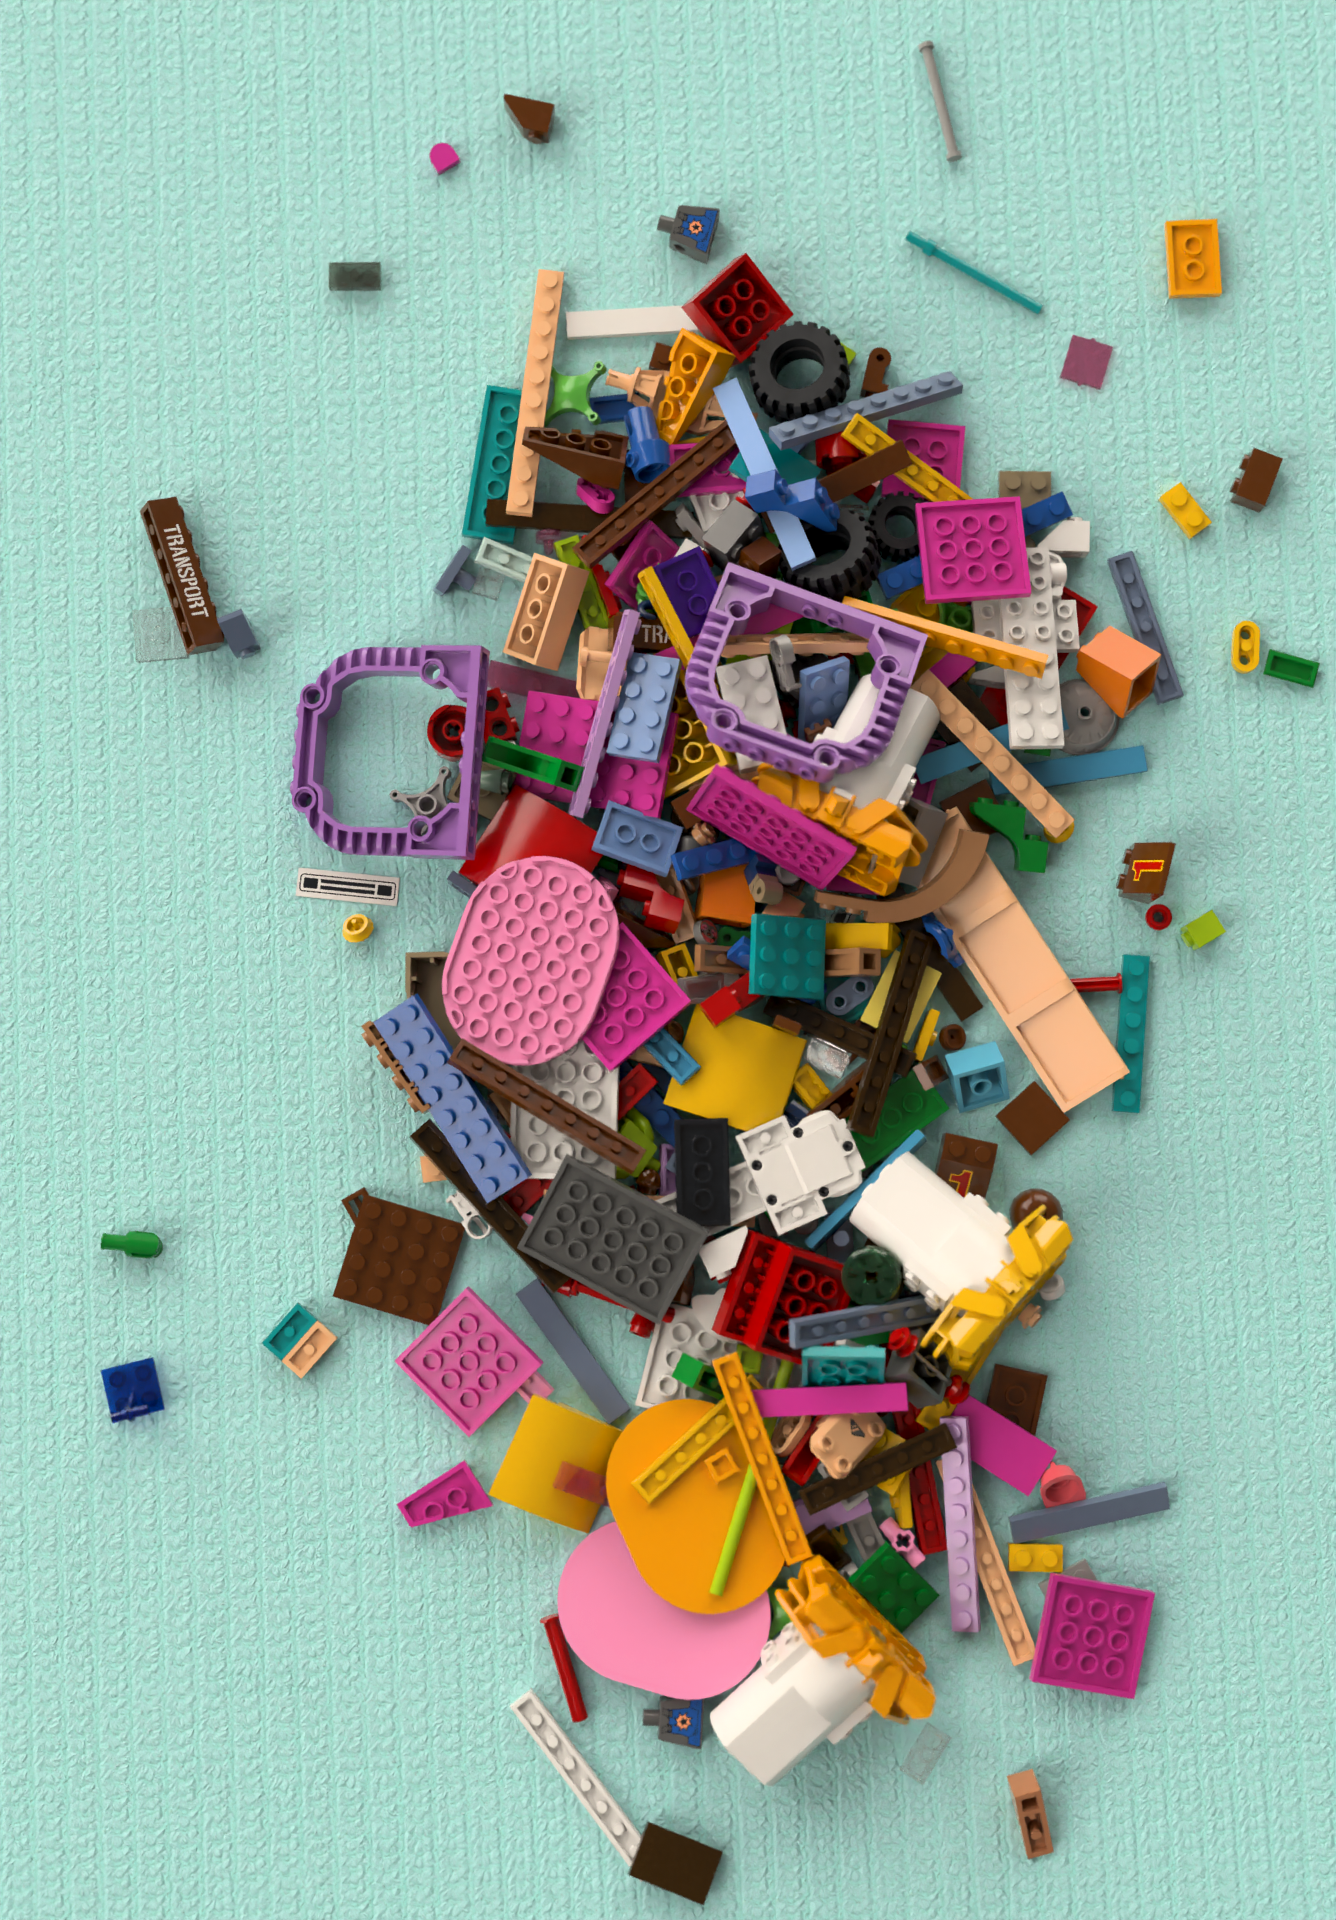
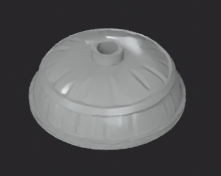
(1091, 732)

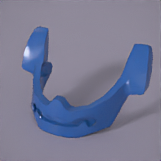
(944, 937)

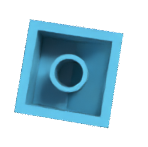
(977, 1076)

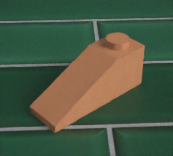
(1030, 1813)

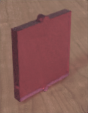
(1086, 362)

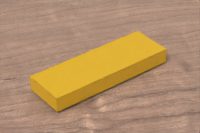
(859, 935)

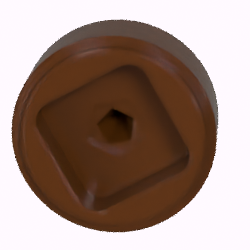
(952, 1037)

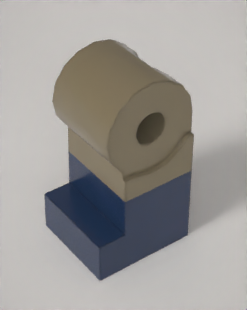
(763, 880)

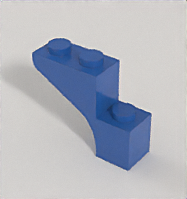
(802, 499)

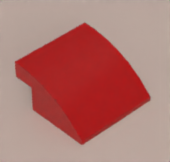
(530, 828)
(771, 1287)

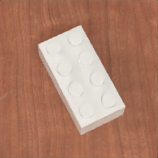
(752, 689)

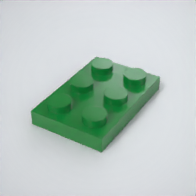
(893, 1587)

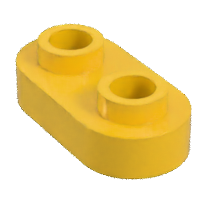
(1245, 648)

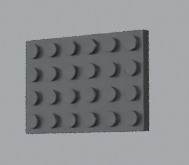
(613, 1239)

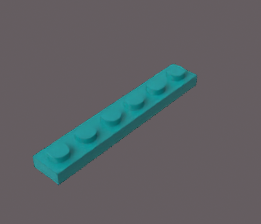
(1131, 1031)

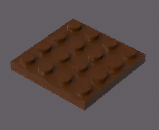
(399, 1260)

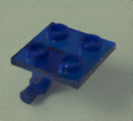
(132, 1390)

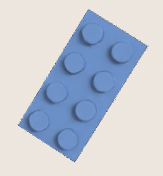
(644, 707)

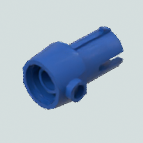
(648, 453)

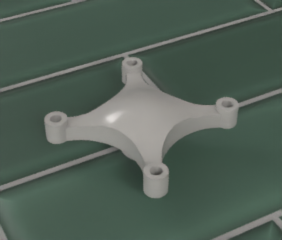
(428, 802)

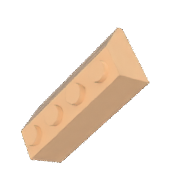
(545, 612)

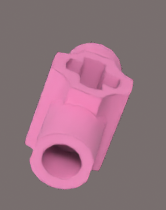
(892, 1532)

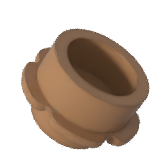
(703, 833)

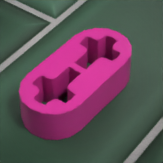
(596, 497)

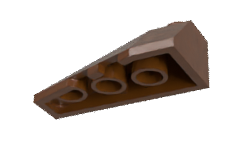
(592, 457)

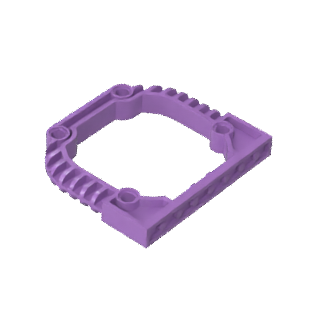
(748, 593)
(452, 830)

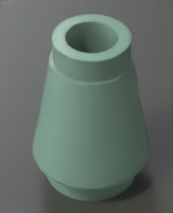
(496, 781)

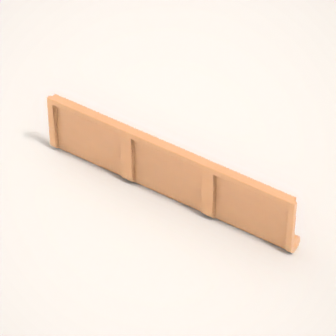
(1024, 979)

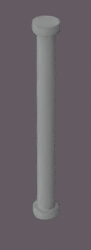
(926, 49)

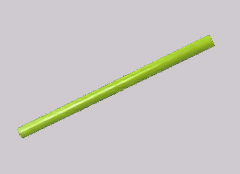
(745, 1498)

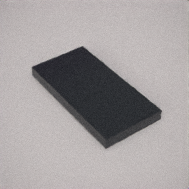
(702, 1170)

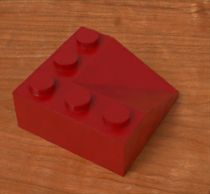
(737, 308)

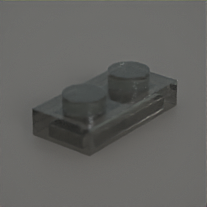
(355, 276)

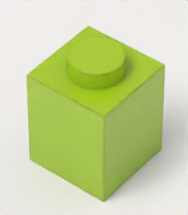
(1202, 930)

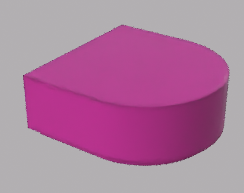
(443, 157)

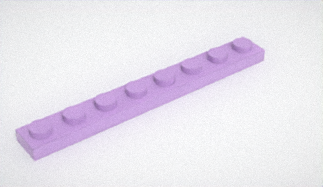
(607, 704)
(960, 1528)

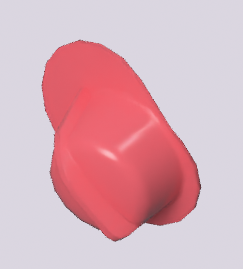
(1061, 1486)

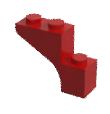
(660, 908)
(729, 1001)
(802, 1460)

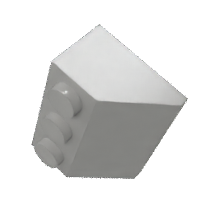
(929, 823)

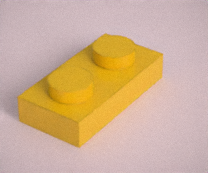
(1185, 510)
(1035, 1557)

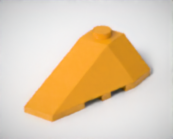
(694, 372)

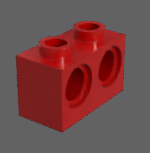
(499, 716)

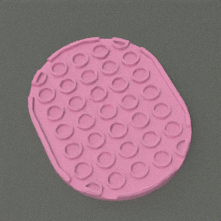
(531, 960)
(642, 1639)

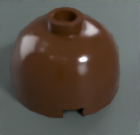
(1031, 1199)

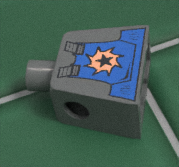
(691, 230)
(677, 1721)

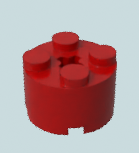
(835, 453)
(438, 733)

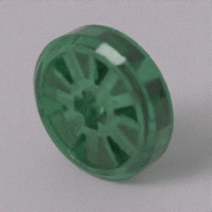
(872, 1259)

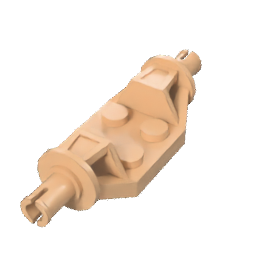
(652, 385)

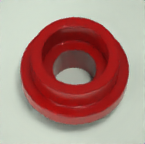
(1166, 917)

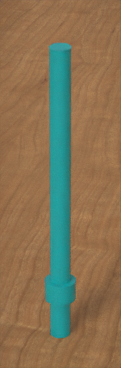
(930, 248)

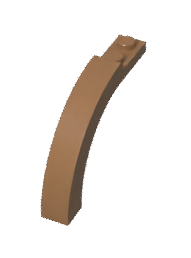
(942, 888)
(838, 962)

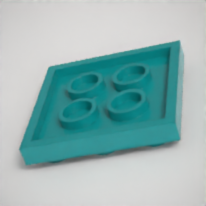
(787, 956)
(842, 1365)

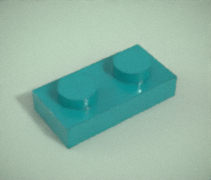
(289, 1331)

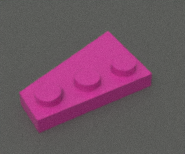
(445, 1496)

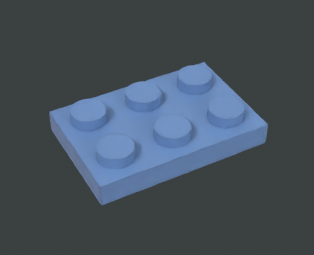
(822, 693)
(637, 838)

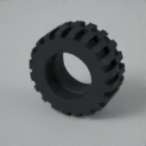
(789, 345)
(848, 574)

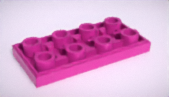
(1004, 1446)

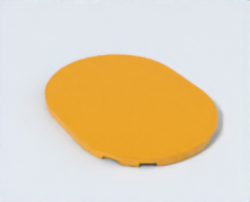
(685, 1528)

